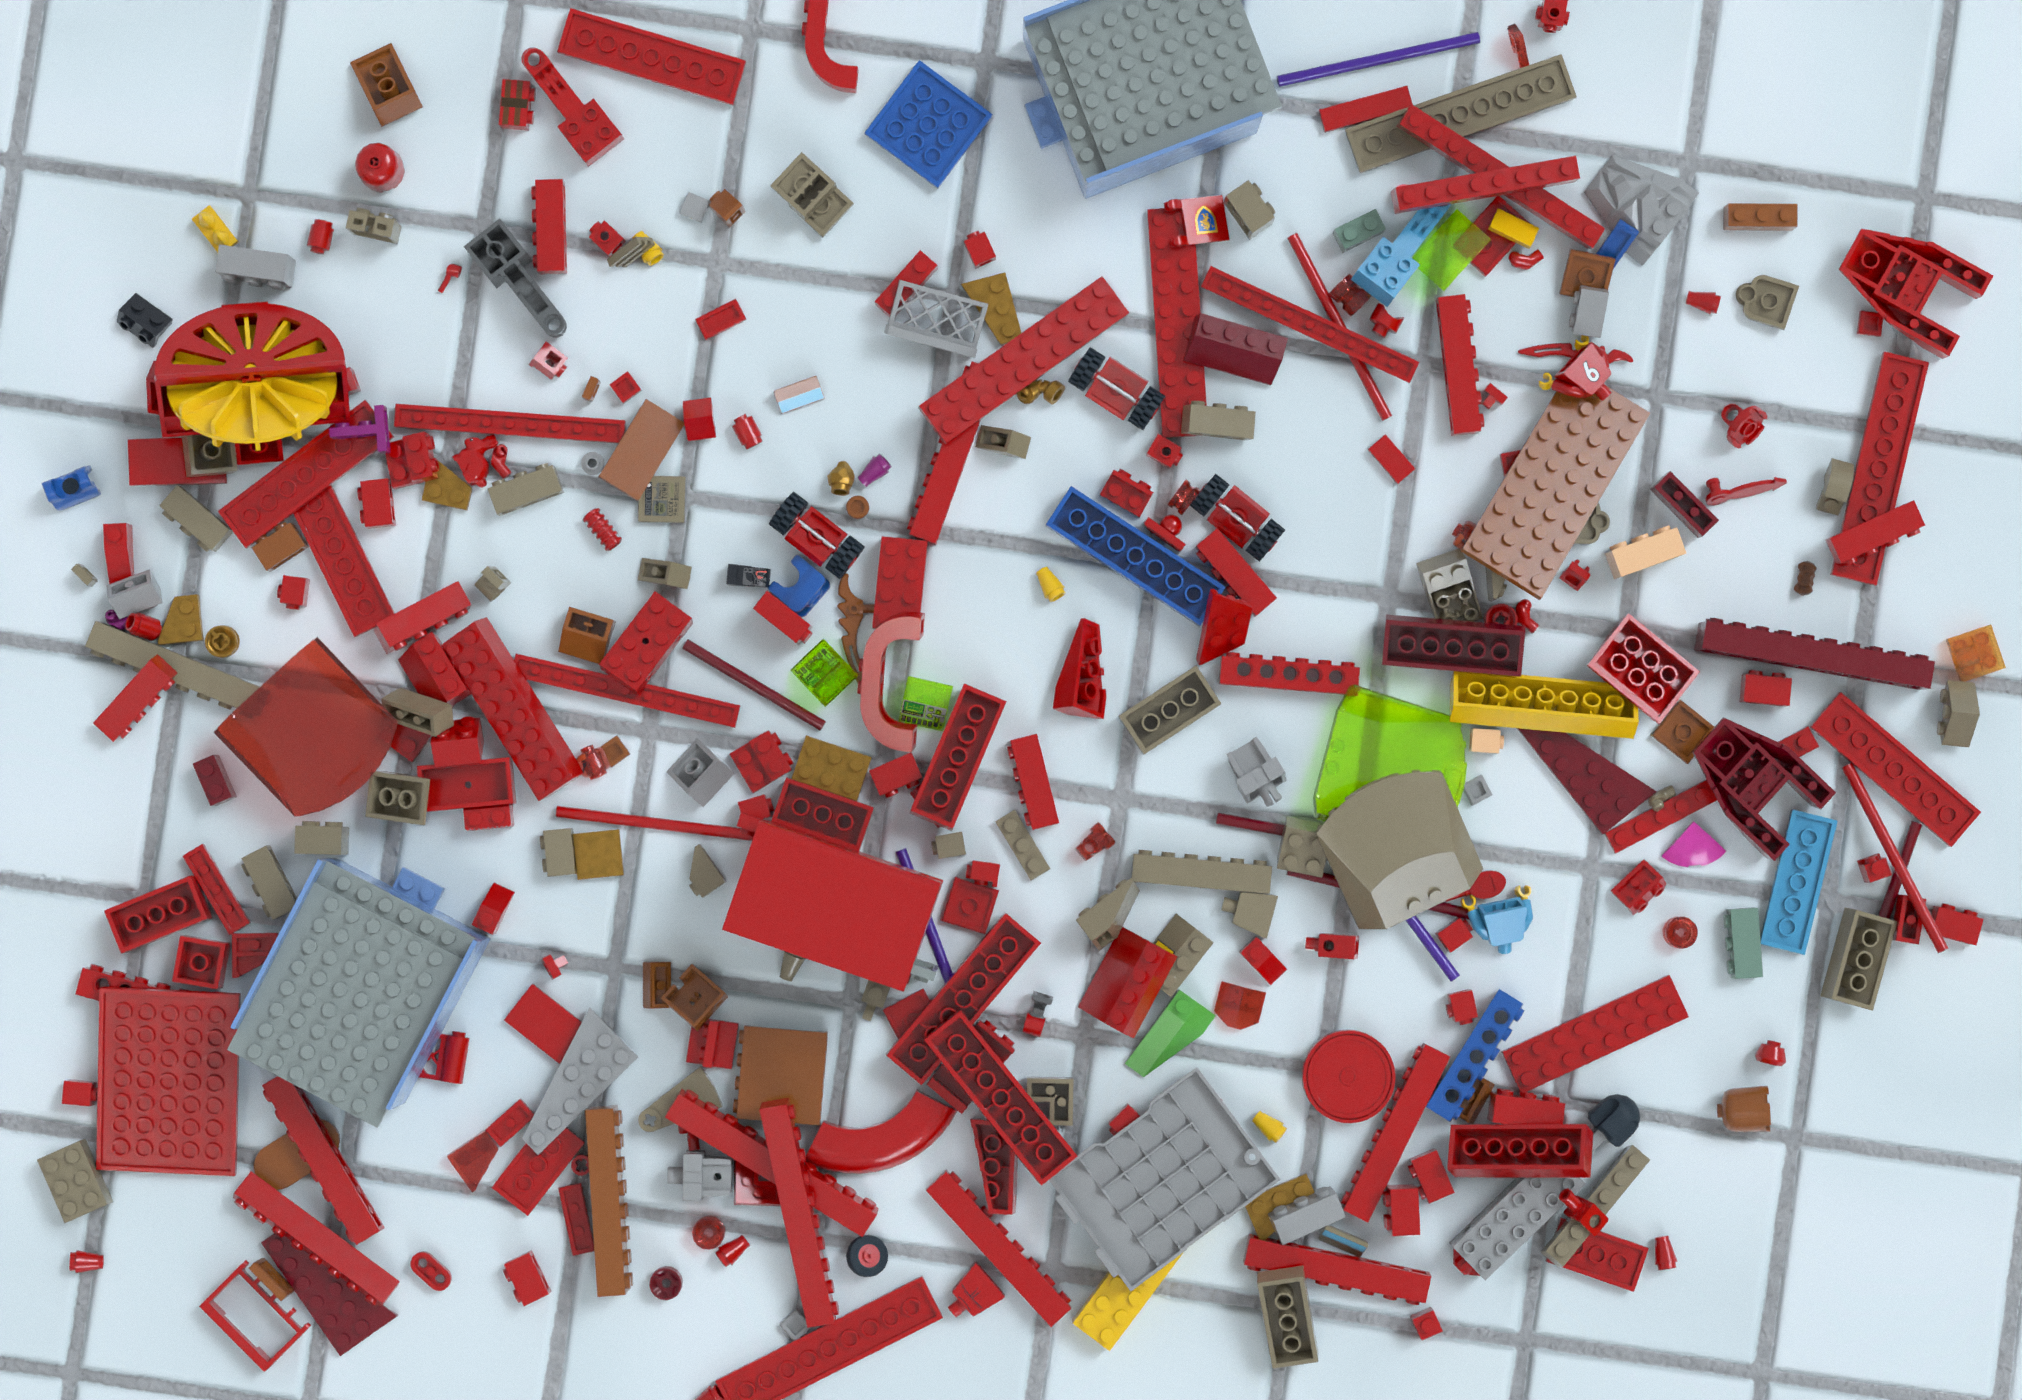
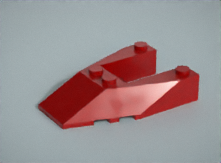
(1899, 278)

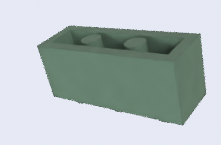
(1743, 943)

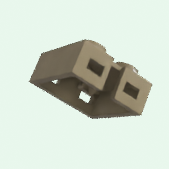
(361, 218)

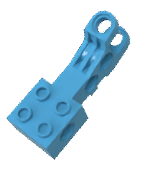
(1391, 263)

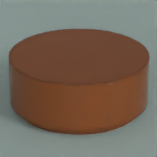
(857, 507)

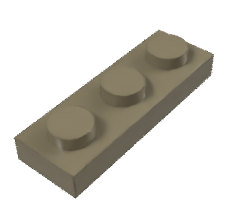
(1022, 845)

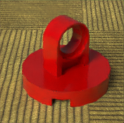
(1745, 426)

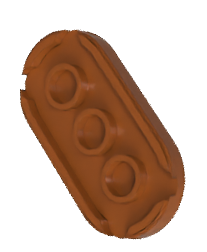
(280, 1161)

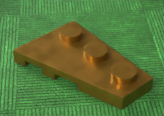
(1000, 311)
(1276, 1196)

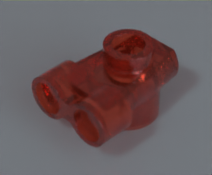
(1098, 839)

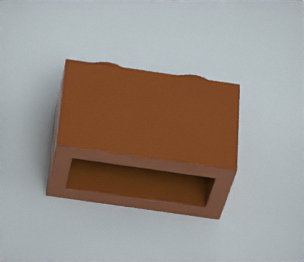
(279, 546)

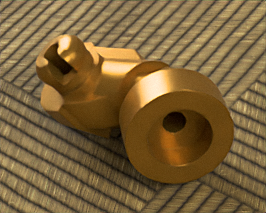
(1051, 391)

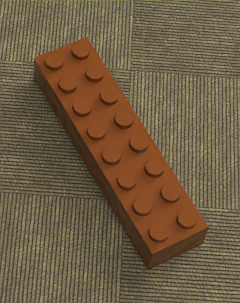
(607, 1200)

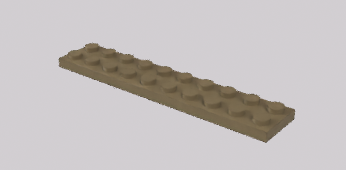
(1465, 111)

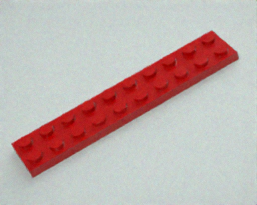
(1175, 307)
(1023, 360)
(1882, 454)
(834, 1345)

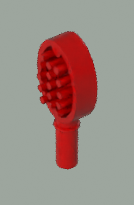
(1486, 886)

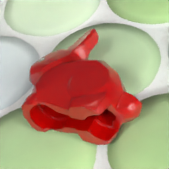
(472, 459)

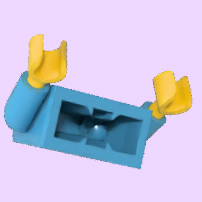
(1502, 920)

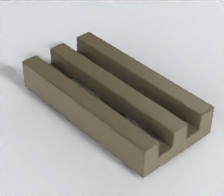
(630, 251)

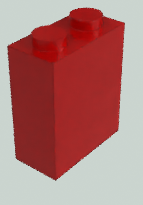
(783, 618)

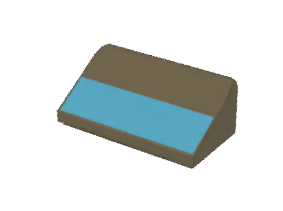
(1343, 1240)

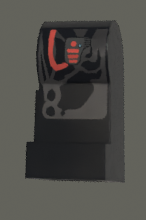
(748, 576)

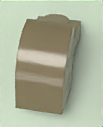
(1836, 487)

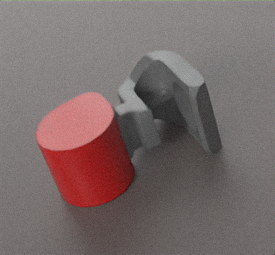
(1035, 1020)

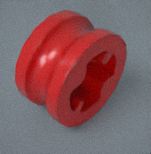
(574, 1165)

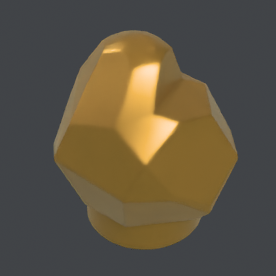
(841, 479)

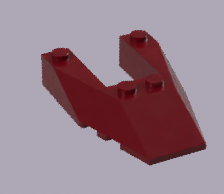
(1748, 772)

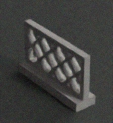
(931, 338)

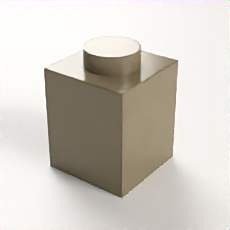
(948, 845)

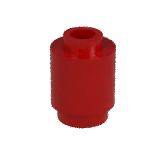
(320, 236)
(747, 431)
(143, 626)

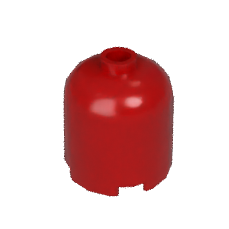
(386, 174)

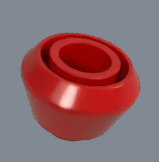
(1771, 1053)

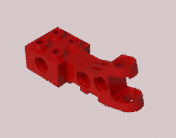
(585, 125)

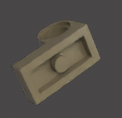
(492, 583)

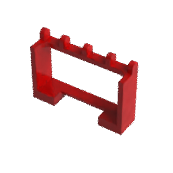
(217, 1314)

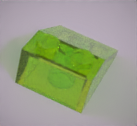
(1450, 250)

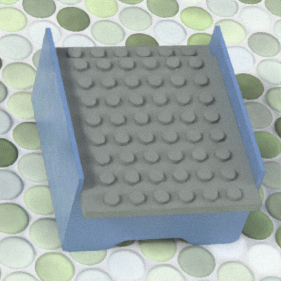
(1144, 83)
(357, 988)

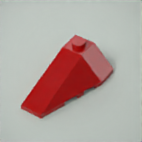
(1080, 683)

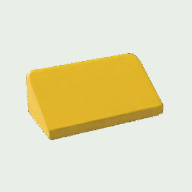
(1513, 228)

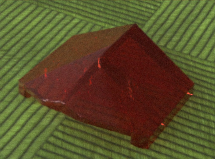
(1239, 1005)

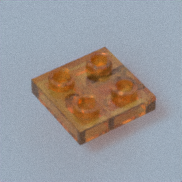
(1975, 653)

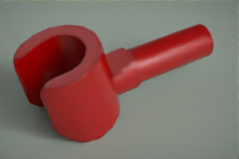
(452, 271)

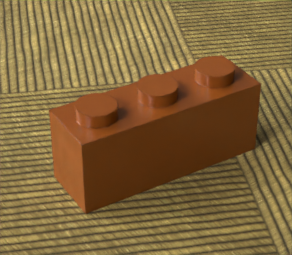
(1760, 217)

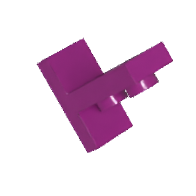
(367, 428)

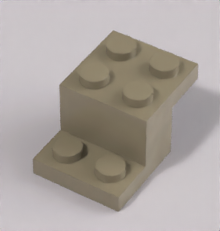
(812, 194)

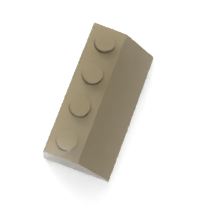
(1858, 958)

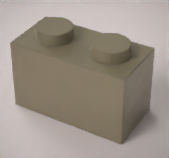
(558, 852)

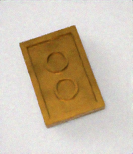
(831, 768)

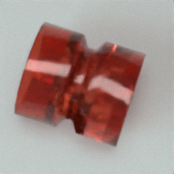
(1349, 295)

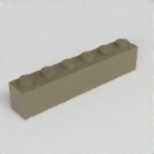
(1201, 873)
(1604, 1196)

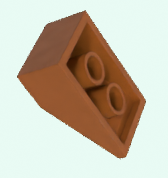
(386, 84)

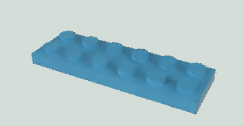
(1798, 882)

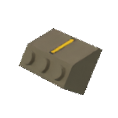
(1186, 943)

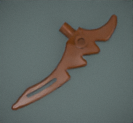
(853, 610)

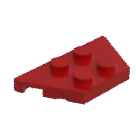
(1223, 626)

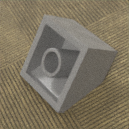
(700, 772)

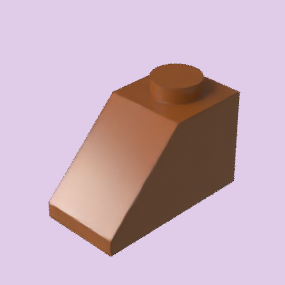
(726, 207)

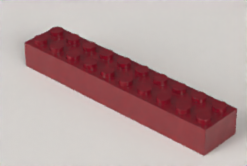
(1815, 655)

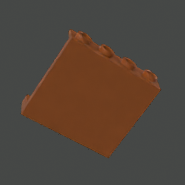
(780, 1066)

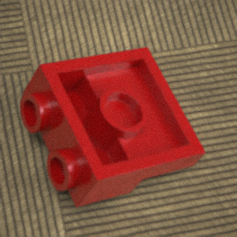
(412, 460)
(762, 761)

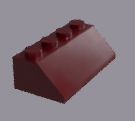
(1235, 349)

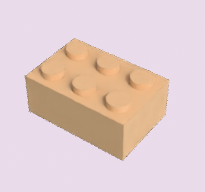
(1645, 551)

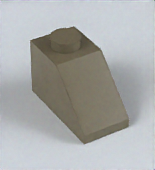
(1003, 441)
(664, 573)
(704, 873)

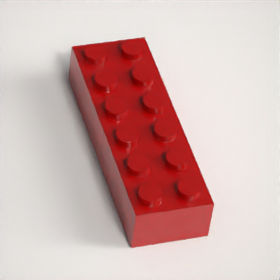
(957, 757)
(1520, 1150)

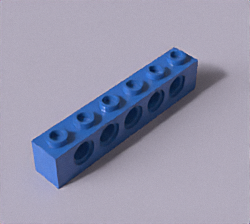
(1500, 1002)

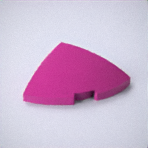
(1693, 848)

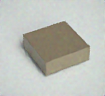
(85, 575)

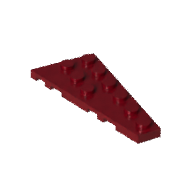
(1593, 782)
(337, 1310)

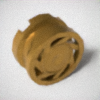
(222, 641)

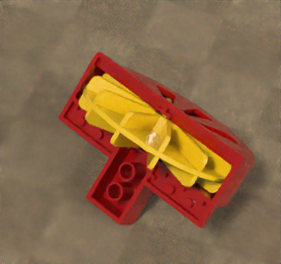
(251, 378)

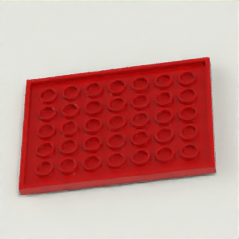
(167, 1081)

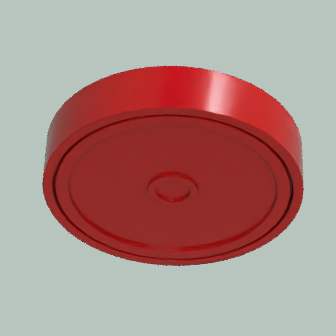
(1348, 1076)

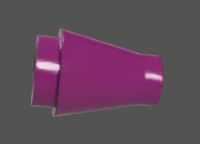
(875, 469)

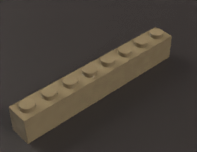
(191, 674)

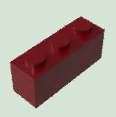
(1684, 504)

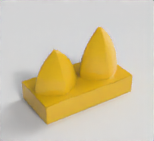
(214, 228)

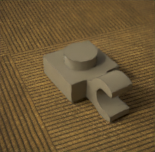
(874, 995)

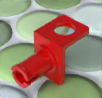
(1582, 1211)

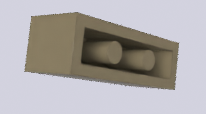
(1218, 421)
(525, 489)
(195, 519)
(419, 711)
(269, 882)

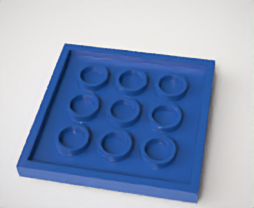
(928, 124)

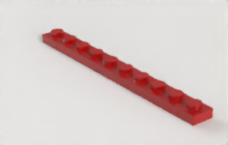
(1310, 324)
(509, 423)
(607, 687)
(1688, 802)

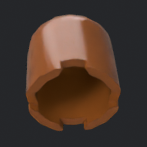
(1745, 1109)

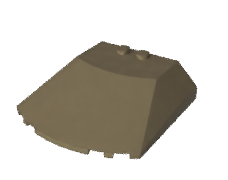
(1398, 848)

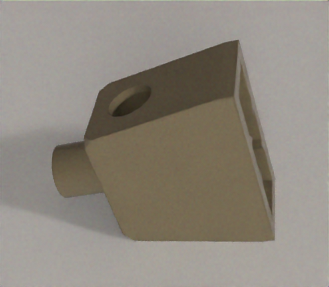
(1252, 911)

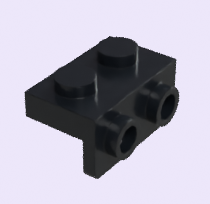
(143, 320)

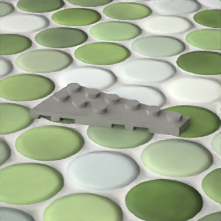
(587, 1069)

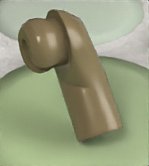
(1657, 798)

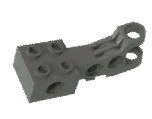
(504, 261)

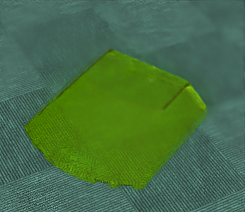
(1382, 737)

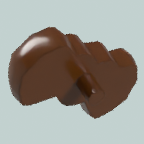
(1805, 578)

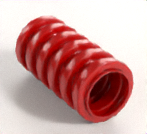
(602, 529)

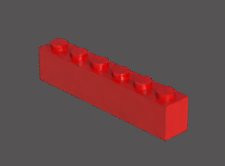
(1458, 364)

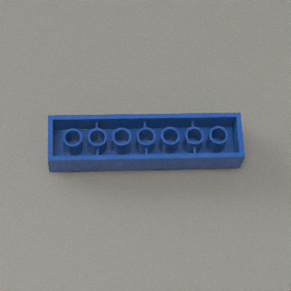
(1133, 555)

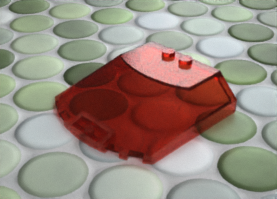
(310, 731)

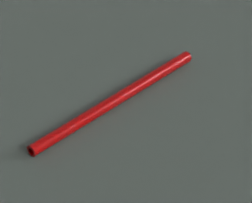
(1335, 317)
(651, 823)
(1895, 858)

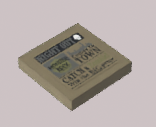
(663, 500)

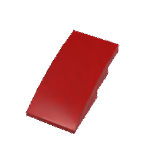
(162, 463)

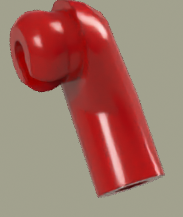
(498, 461)
(693, 1141)

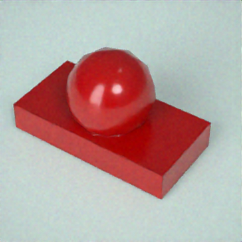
(1167, 531)

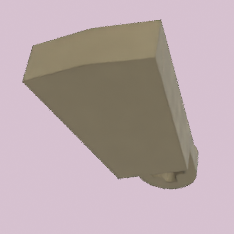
(697, 1082)

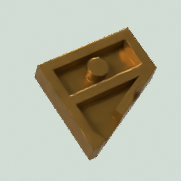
(447, 490)
(183, 621)

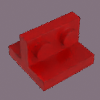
(713, 1044)

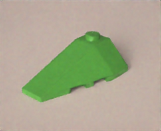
(1173, 1030)

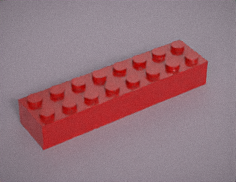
(512, 708)
(968, 990)
(1000, 1097)

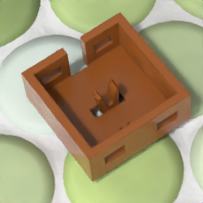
(704, 1007)

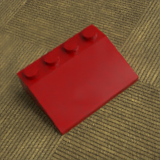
(1643, 668)
(1127, 982)

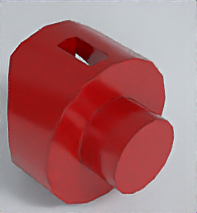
(1384, 322)

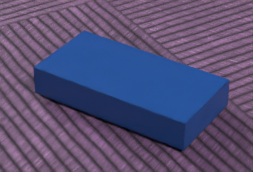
(1618, 241)

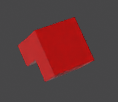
(699, 419)

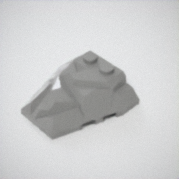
(1642, 199)

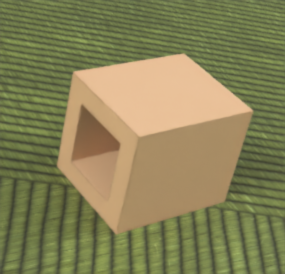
(1485, 741)

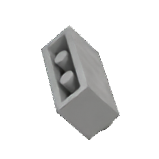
(1306, 1215)

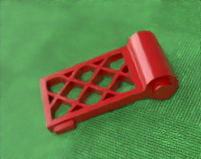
(451, 1058)

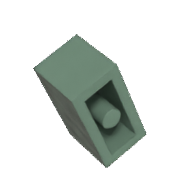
(1359, 230)

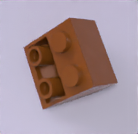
(586, 635)

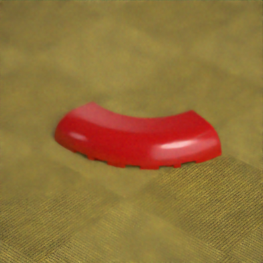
(881, 1144)

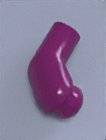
(113, 620)

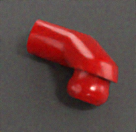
(1525, 262)
(1523, 614)

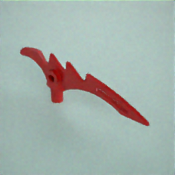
(1612, 356)

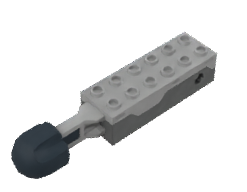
(1533, 1201)

